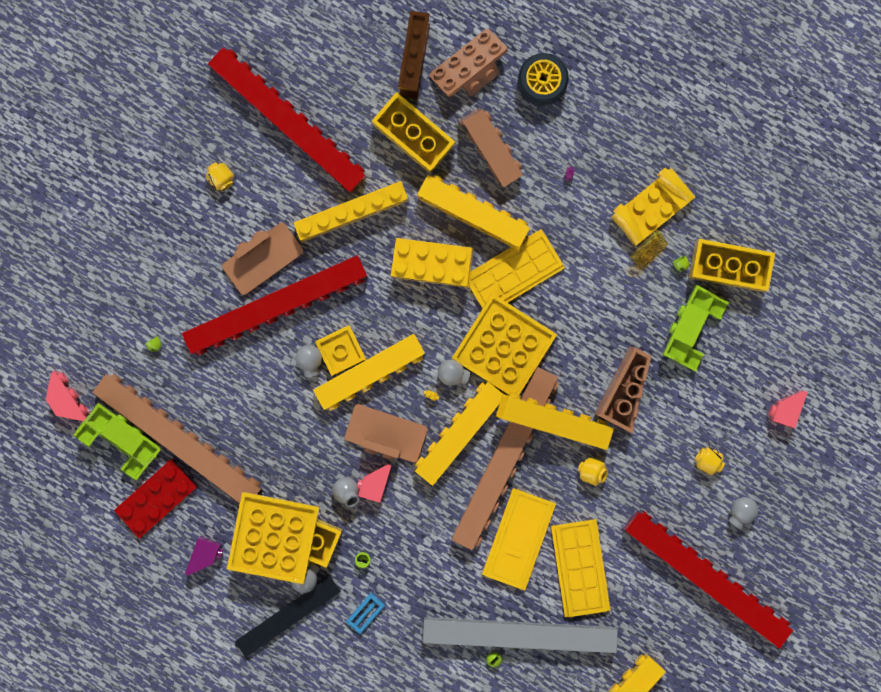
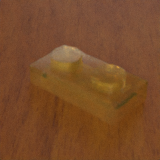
(648, 250)

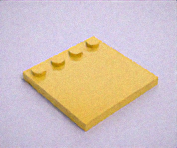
(504, 346)
(273, 537)

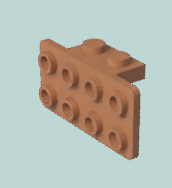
(471, 65)
(262, 257)
(385, 434)

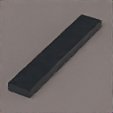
(287, 616)

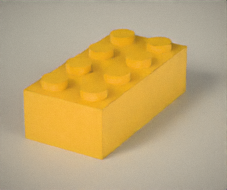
(413, 133)
(432, 262)
(731, 265)
(324, 542)

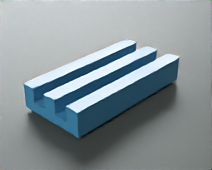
(376, 601)

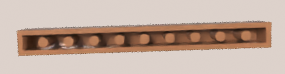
(175, 438)
(501, 466)

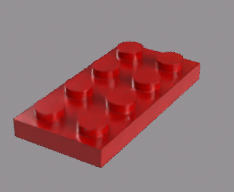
(155, 498)

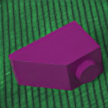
(204, 554)

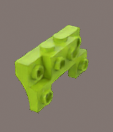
(689, 324)
(122, 436)

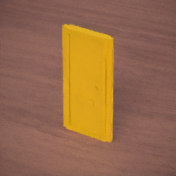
(516, 271)
(518, 539)
(580, 568)

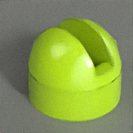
(681, 263)
(154, 344)
(364, 556)
(490, 657)

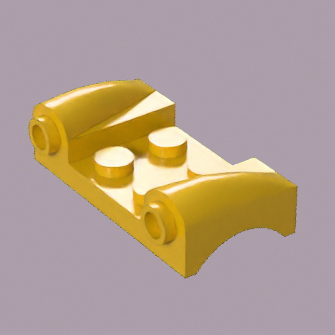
(652, 206)

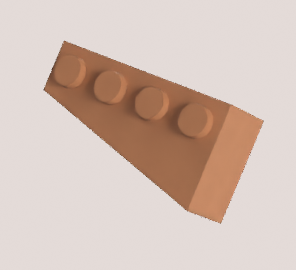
(491, 146)
(625, 390)

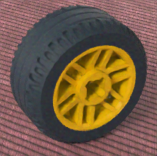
(539, 91)

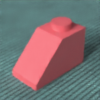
(788, 409)
(373, 484)

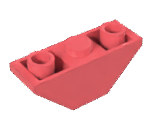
(64, 399)

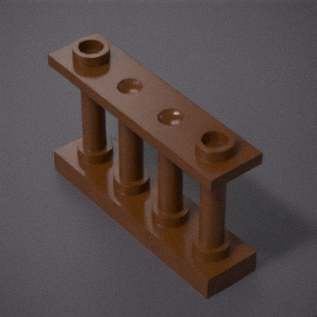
(414, 54)

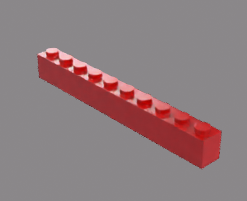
(290, 123)
(275, 305)
(709, 580)

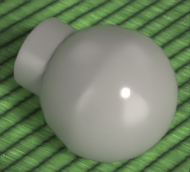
(309, 359)
(452, 372)
(346, 492)
(743, 512)
(310, 579)

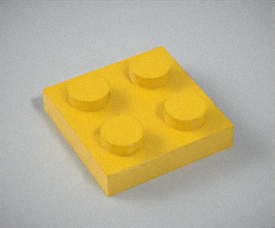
(340, 350)

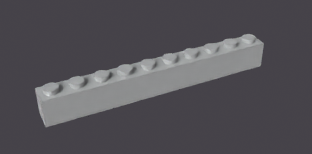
(520, 635)

